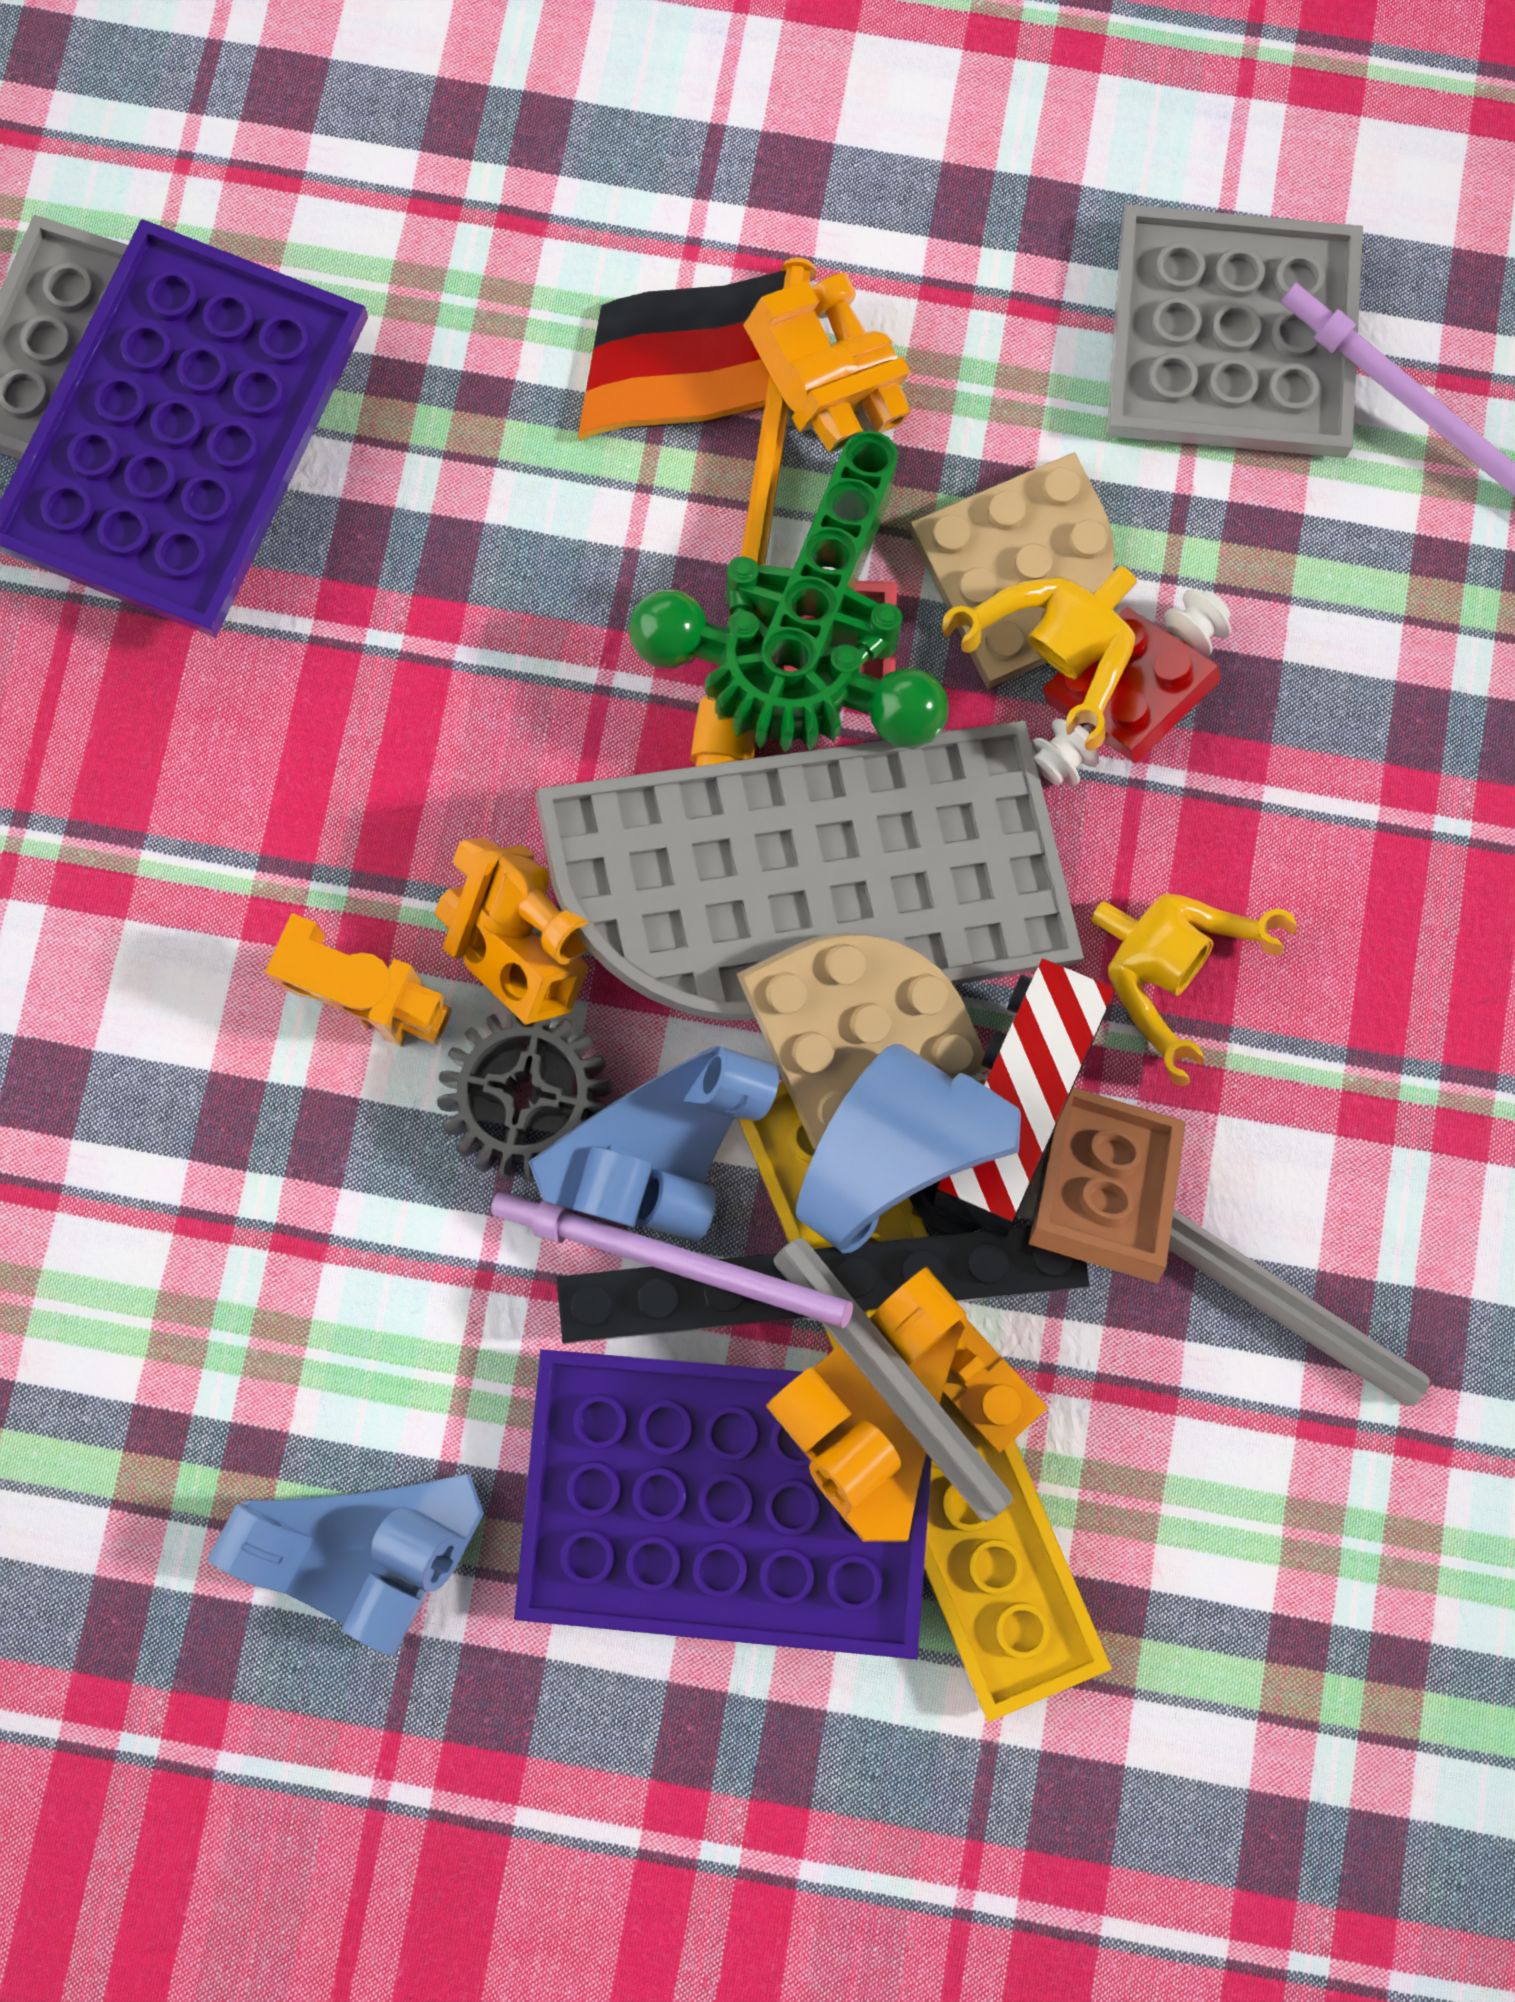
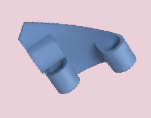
(655, 1146)

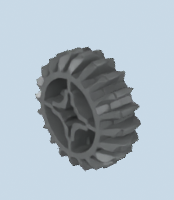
(493, 1086)

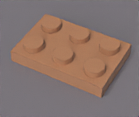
(1110, 1185)

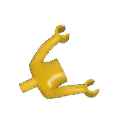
(1070, 636)
(1169, 953)

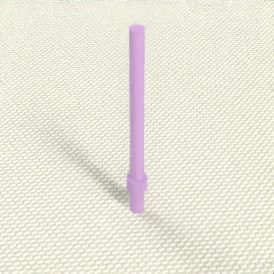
(1337, 332)
(561, 1223)

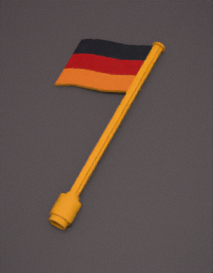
(692, 361)

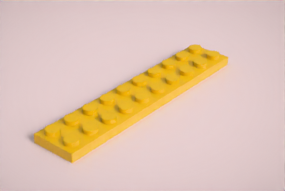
(994, 1580)

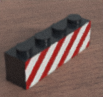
(1035, 1072)

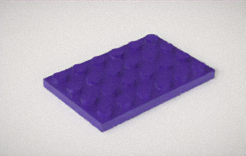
(177, 427)
(693, 1514)

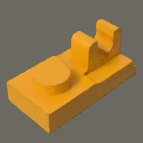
(990, 1391)

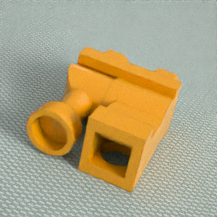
(825, 380)
(493, 926)
(357, 984)

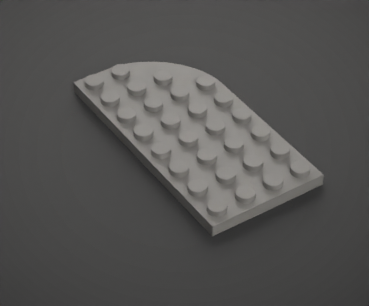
(754, 855)

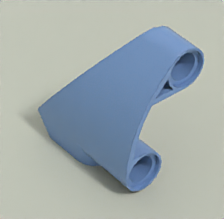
(895, 1136)
(355, 1553)

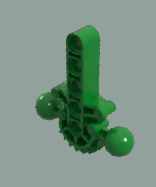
(768, 633)

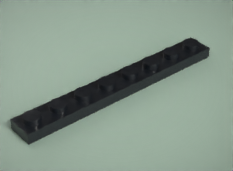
(662, 1302)

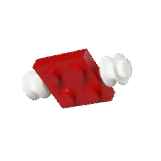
(1155, 691)

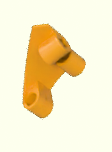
(850, 1434)

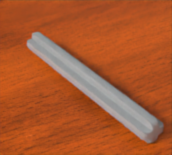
(1297, 1311)
(900, 1388)

